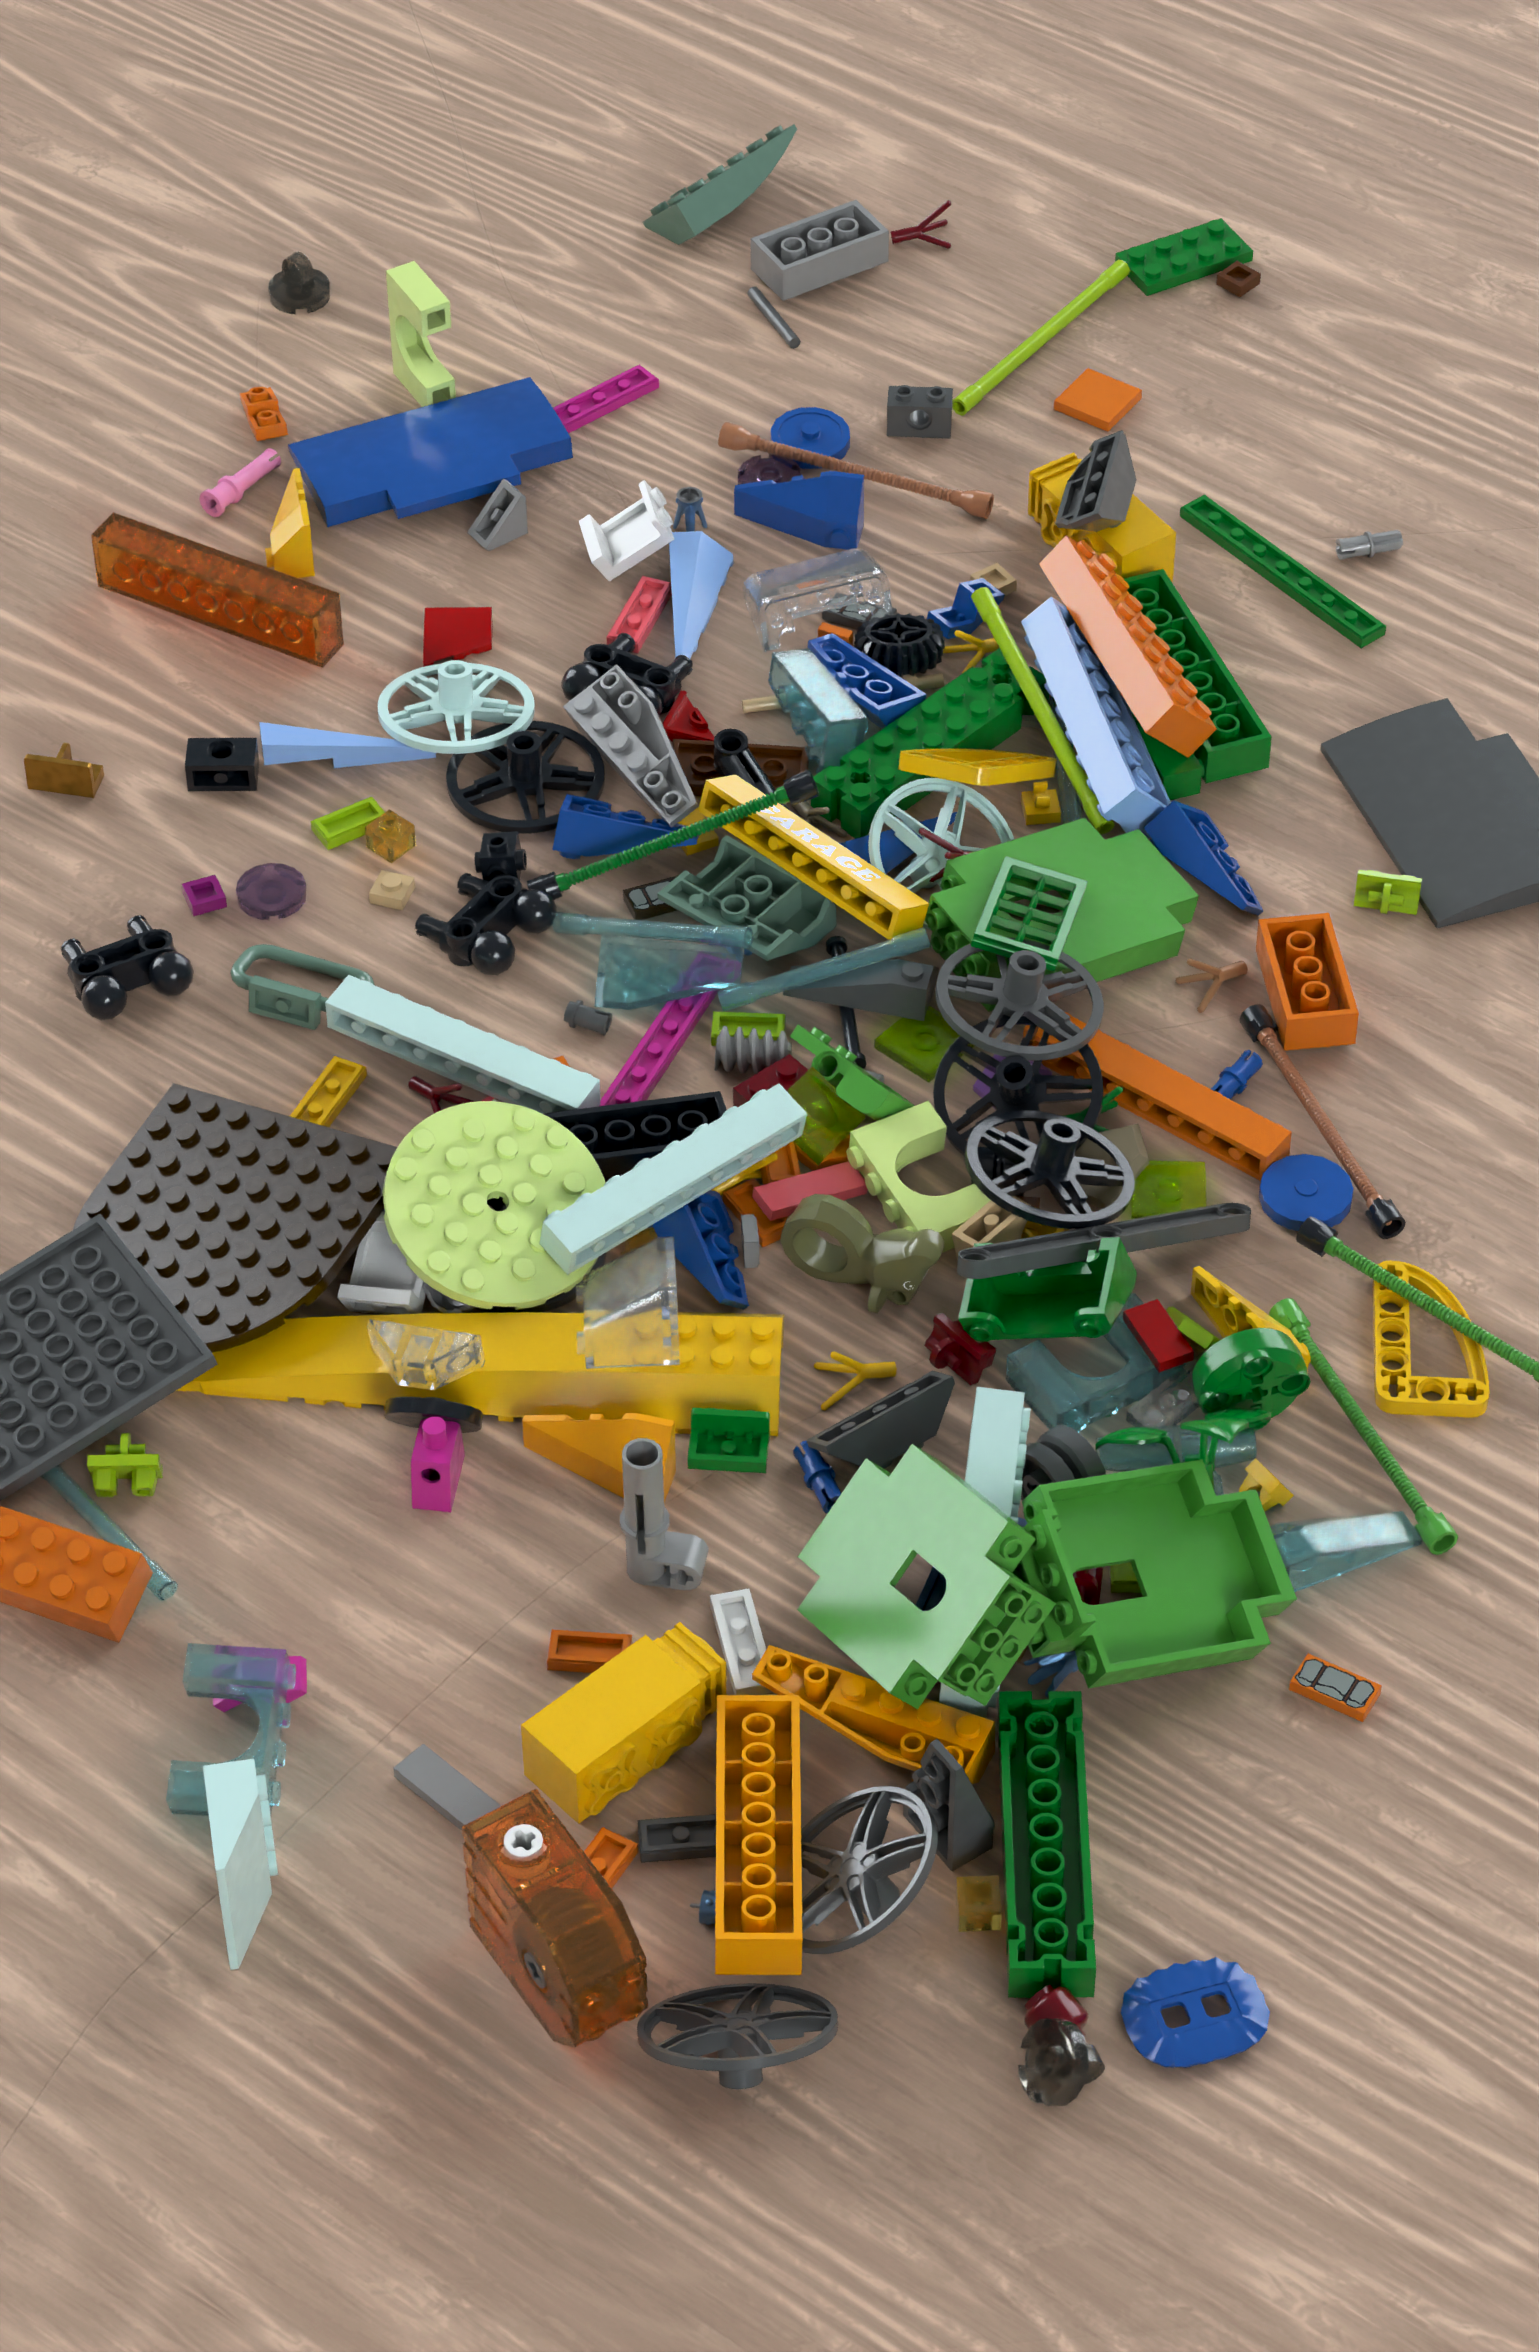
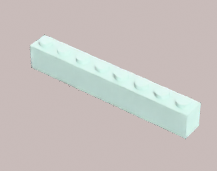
(457, 1049)
(672, 1178)

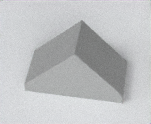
(501, 518)

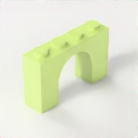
(415, 312)
(891, 1144)

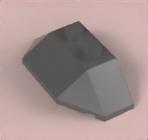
(1099, 487)
(889, 1424)

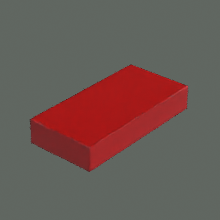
(1158, 1335)

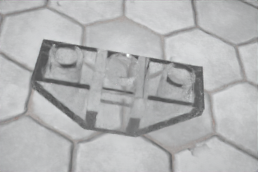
(424, 1355)

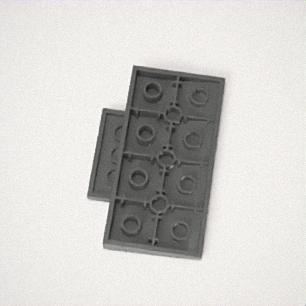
(1446, 808)

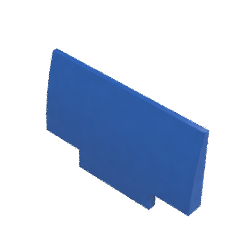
(432, 453)

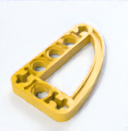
(977, 765)
(1408, 1387)

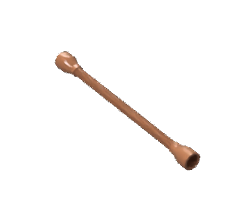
(974, 501)

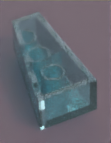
(817, 706)

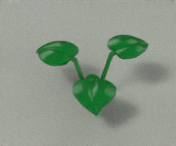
(1219, 1424)

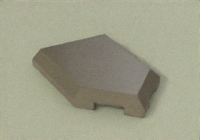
(1131, 1144)

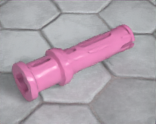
(231, 488)

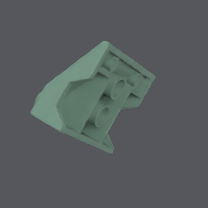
(753, 893)

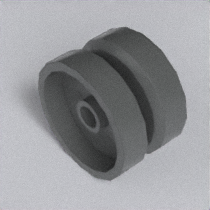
(1059, 1457)

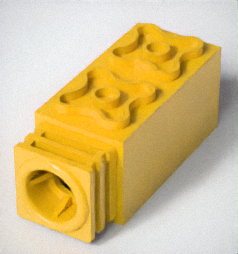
(1135, 546)
(622, 1721)

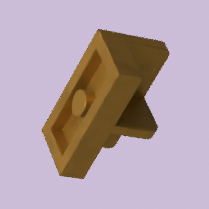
(63, 774)

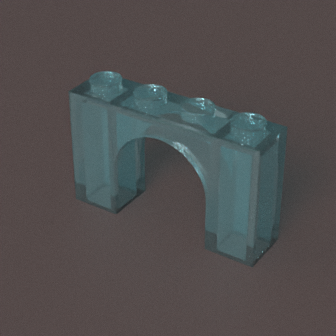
(1078, 1400)
(249, 1676)

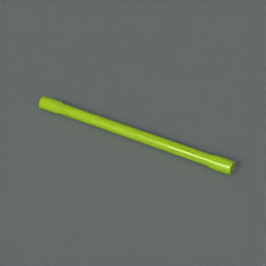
(974, 393)
(992, 617)

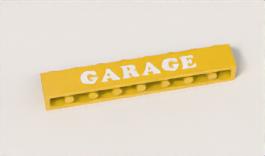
(817, 860)

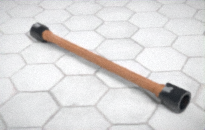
(1381, 1213)

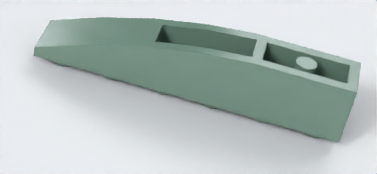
(723, 191)

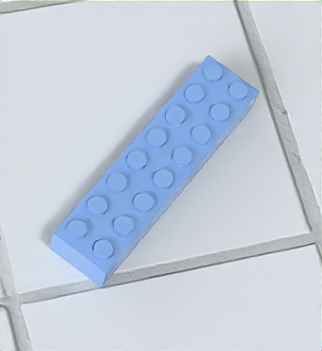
(1095, 720)

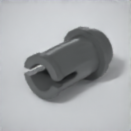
(587, 1017)

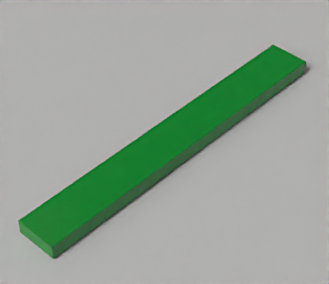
(1283, 571)

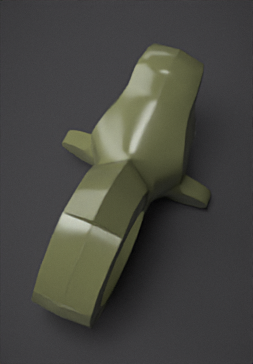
(888, 1261)

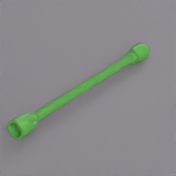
(1431, 1526)

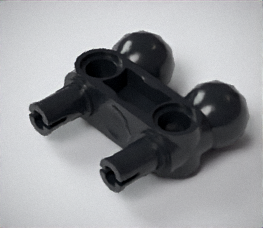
(654, 680)
(481, 927)
(110, 971)

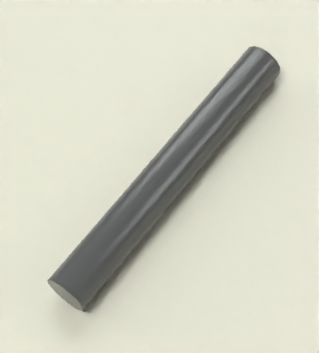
(774, 317)

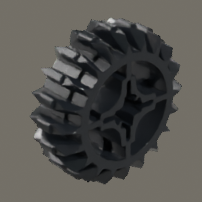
(902, 643)

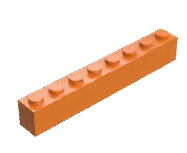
(1178, 1103)

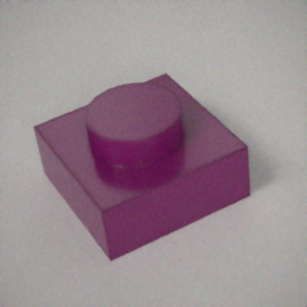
(204, 895)

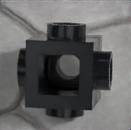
(500, 856)

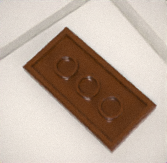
(776, 761)

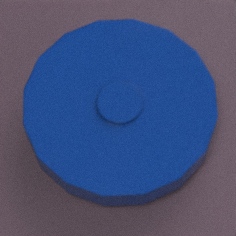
(813, 431)
(1305, 1188)

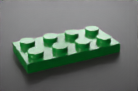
(1184, 256)

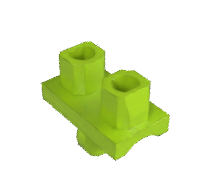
(1387, 892)
(125, 1462)

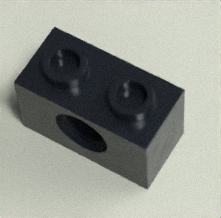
(222, 764)

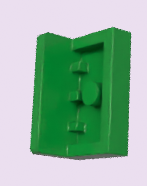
(729, 1440)

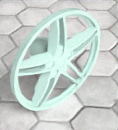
(457, 699)
(930, 856)

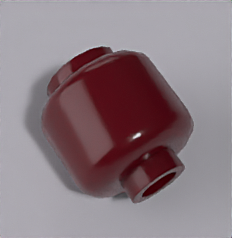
(1055, 2004)

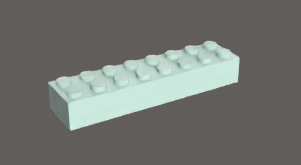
(995, 1472)

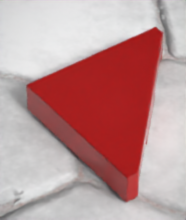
(686, 721)

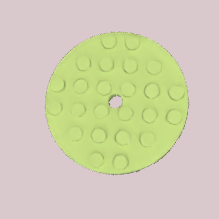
(441, 1192)

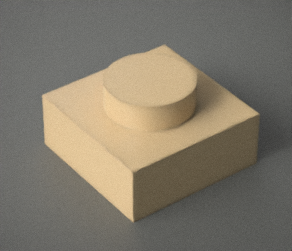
(997, 577)
(392, 890)

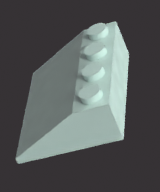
(241, 1849)

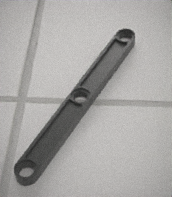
(1074, 1244)

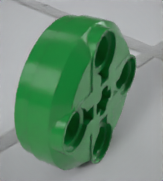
(1251, 1373)

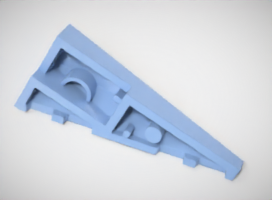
(696, 575)
(299, 744)

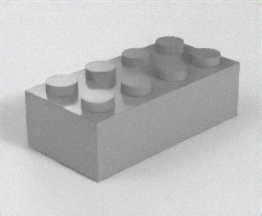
(819, 250)

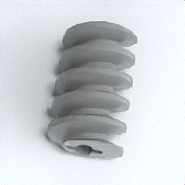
(750, 1050)

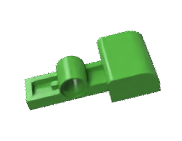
(850, 1080)

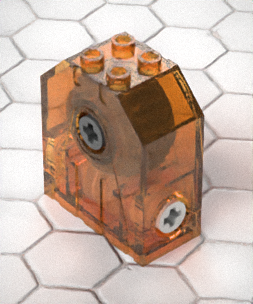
(552, 1922)

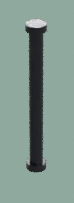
(837, 946)

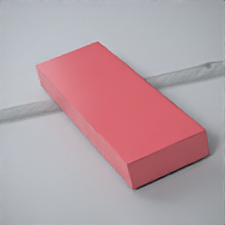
(641, 611)
(783, 1196)

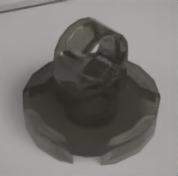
(299, 286)
(1057, 2062)

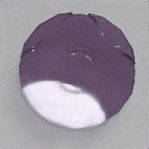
(772, 468)
(271, 891)

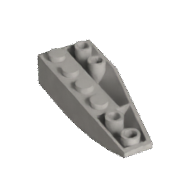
(633, 742)

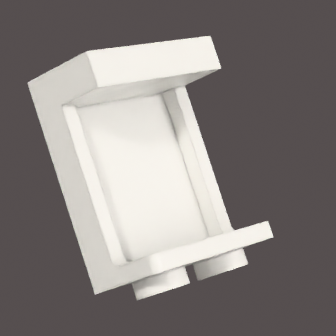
(628, 535)
(381, 1277)

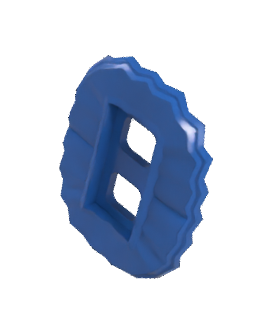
(1205, 2036)

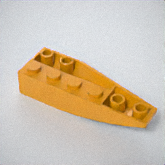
(876, 1718)

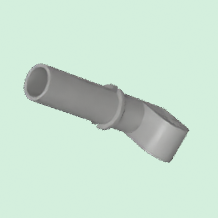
(646, 1524)

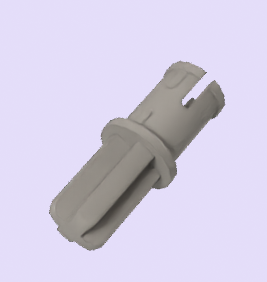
(1368, 544)

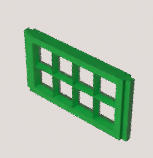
(1043, 878)

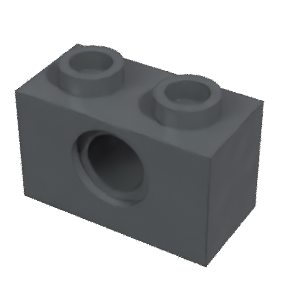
(919, 411)

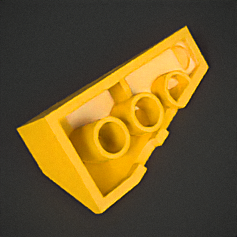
(1233, 1312)

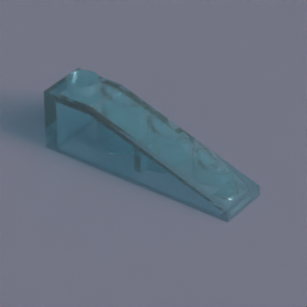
(652, 972)
(1336, 1545)

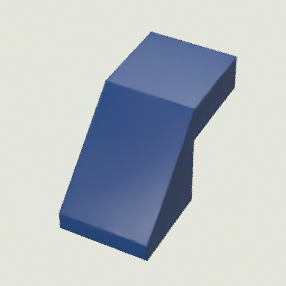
(963, 613)

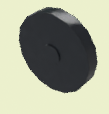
(412, 1410)

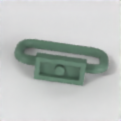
(283, 1000)

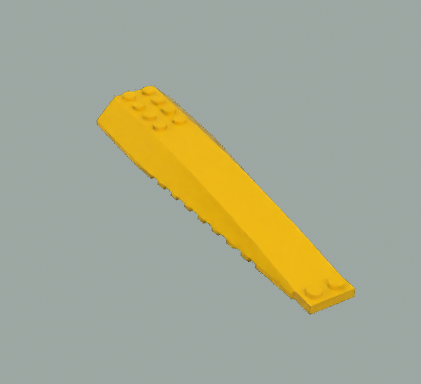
(527, 1367)

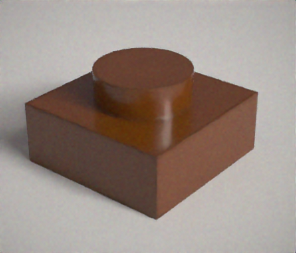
(1238, 279)

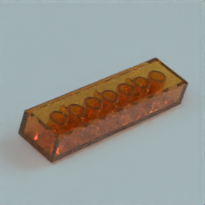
(218, 589)

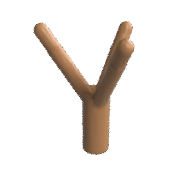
(1218, 975)

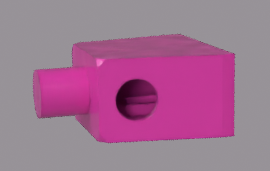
(438, 1448)

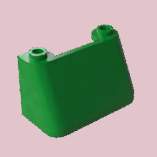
(1051, 1300)

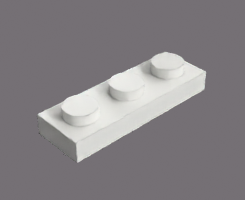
(739, 1639)

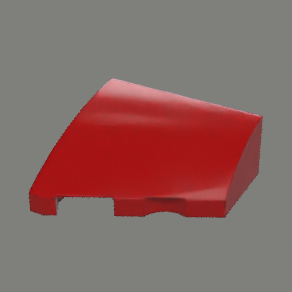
(456, 632)

